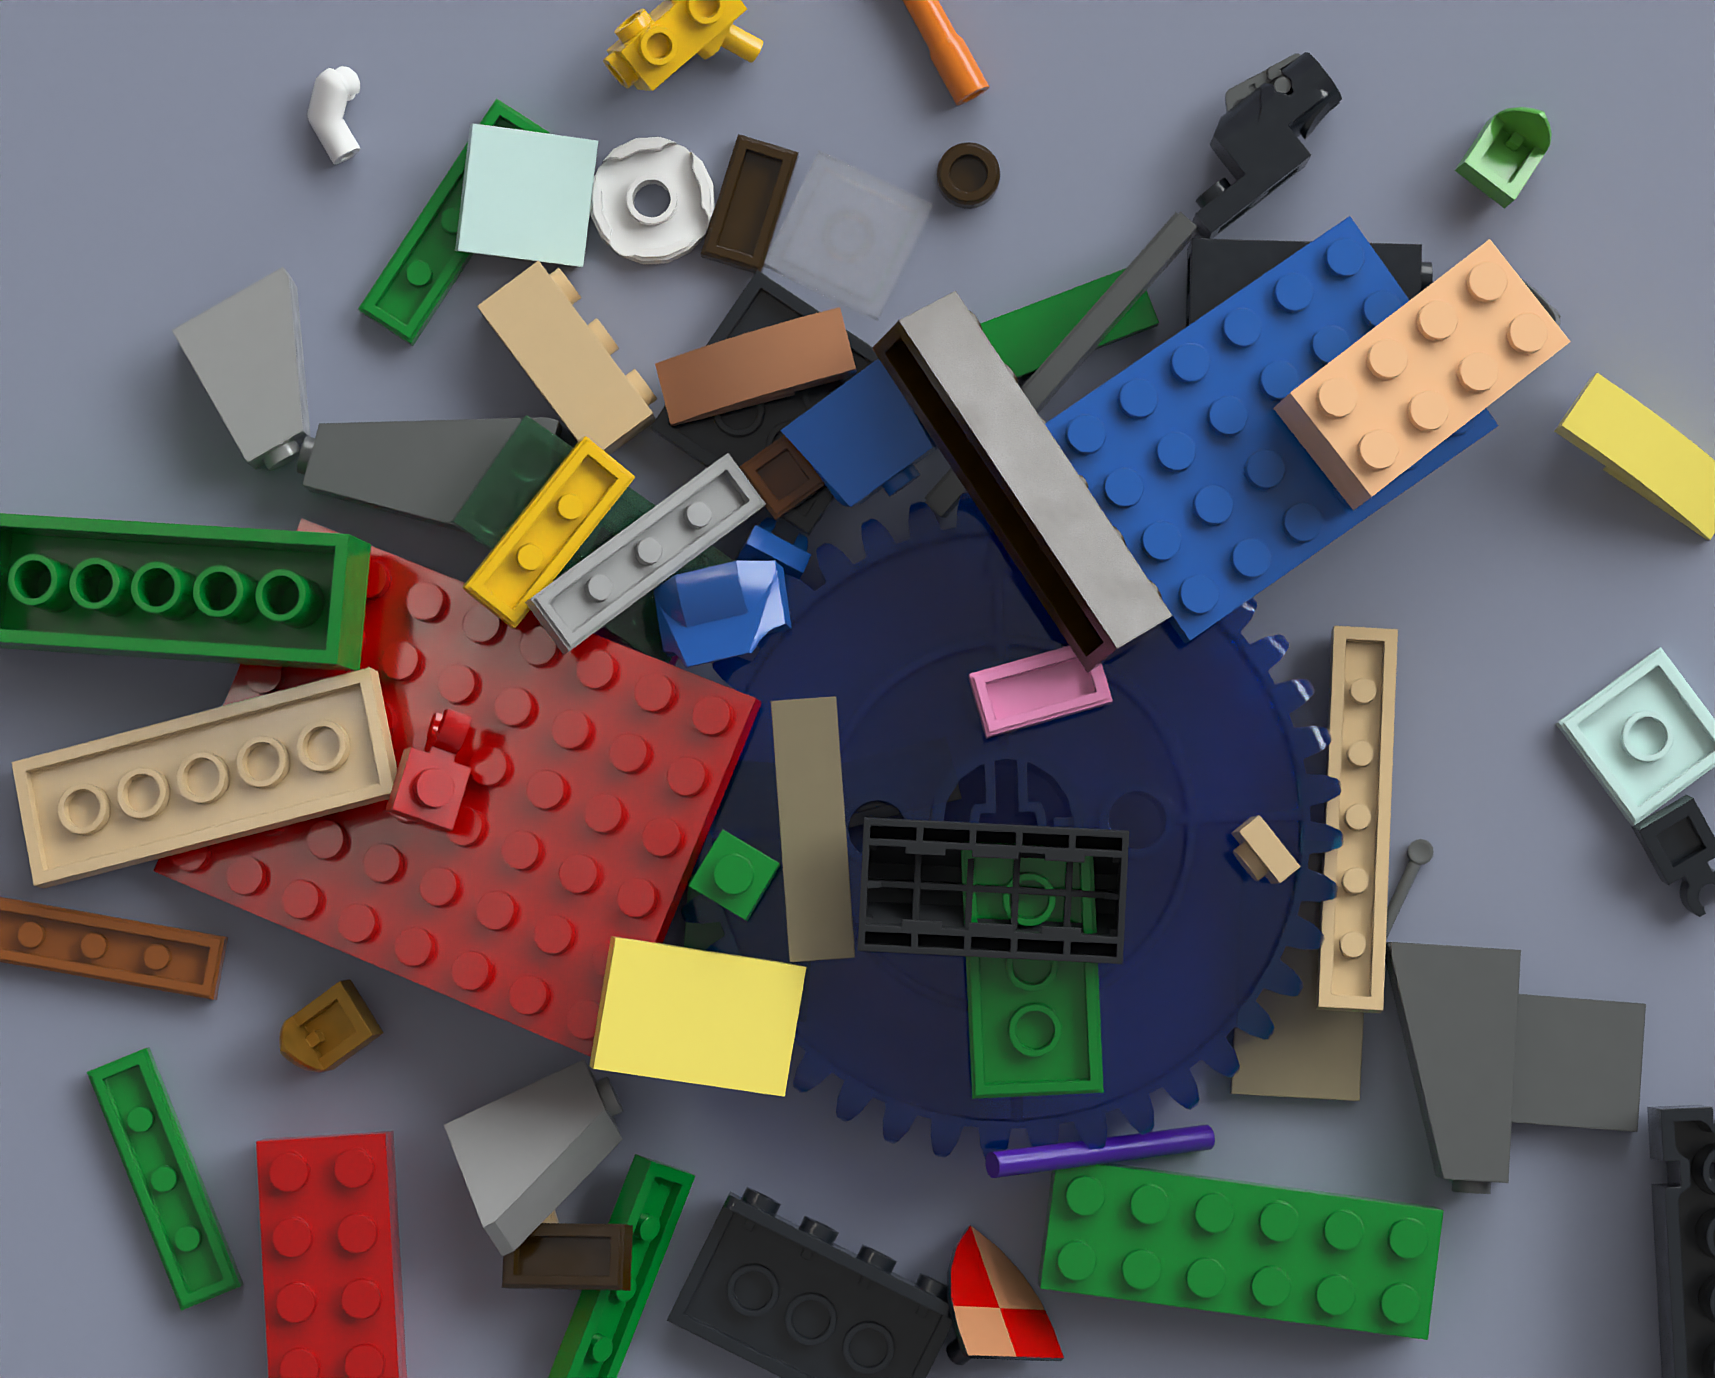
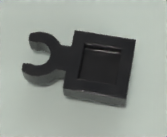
(1680, 847)

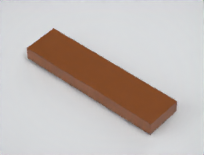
(111, 948)

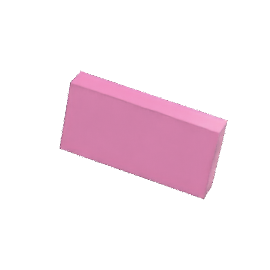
(1036, 691)

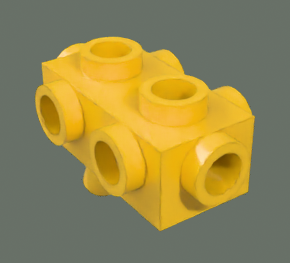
(671, 34)

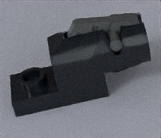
(1260, 137)

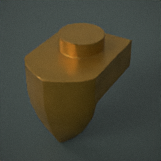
(328, 1029)

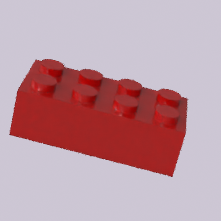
(331, 1256)

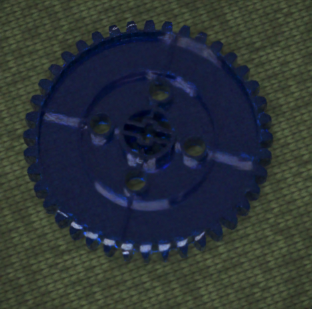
(1186, 729)

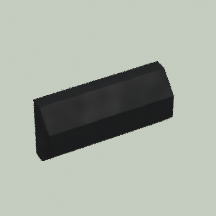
(916, 890)

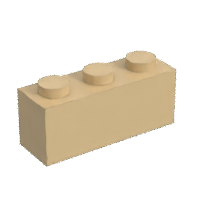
(569, 358)

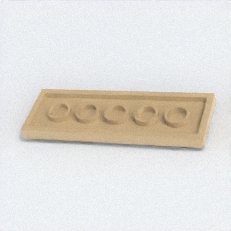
(206, 778)

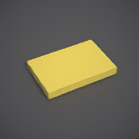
(697, 1016)

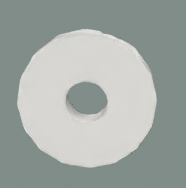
(660, 237)

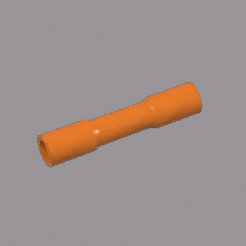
(947, 51)

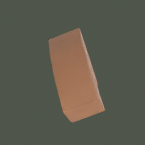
(756, 367)

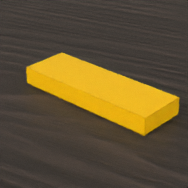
(548, 531)

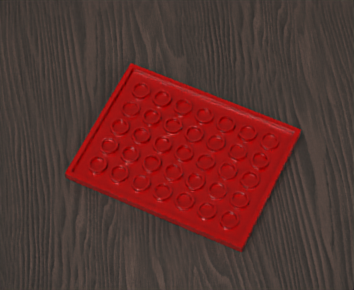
(570, 830)

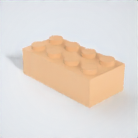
(1421, 374)

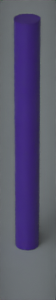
(1117, 1149)

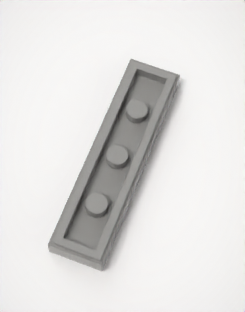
(645, 553)

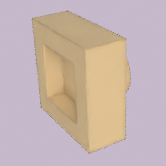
(1262, 852)

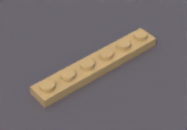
(1362, 760)

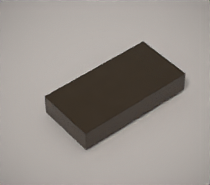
(749, 204)
(572, 1258)

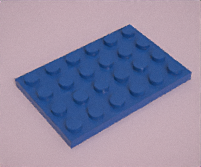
(1201, 462)

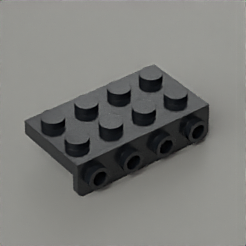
(805, 1303)

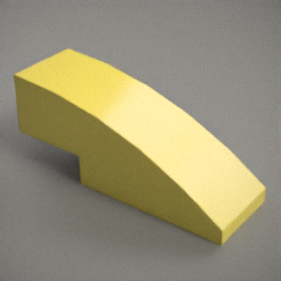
(1643, 453)

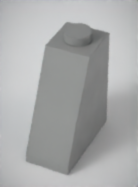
(254, 368)
(534, 1149)

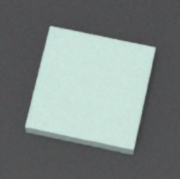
(526, 195)
(1643, 736)

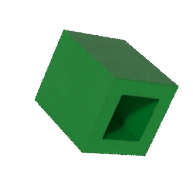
(734, 875)

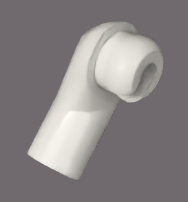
(327, 108)

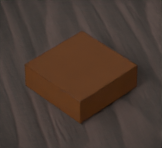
(782, 477)

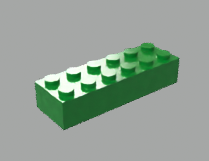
(183, 591)
(1241, 1248)

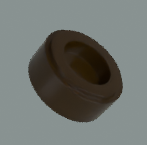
(968, 175)

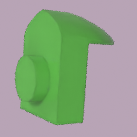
(1506, 153)

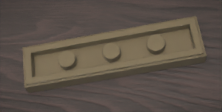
(813, 829)

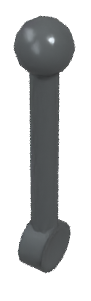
(1418, 853)

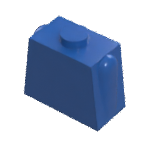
(862, 437)

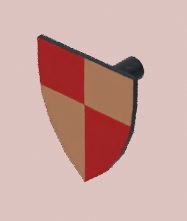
(994, 1307)

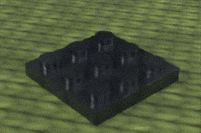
(754, 428)

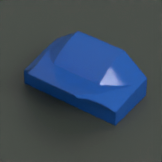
(721, 610)

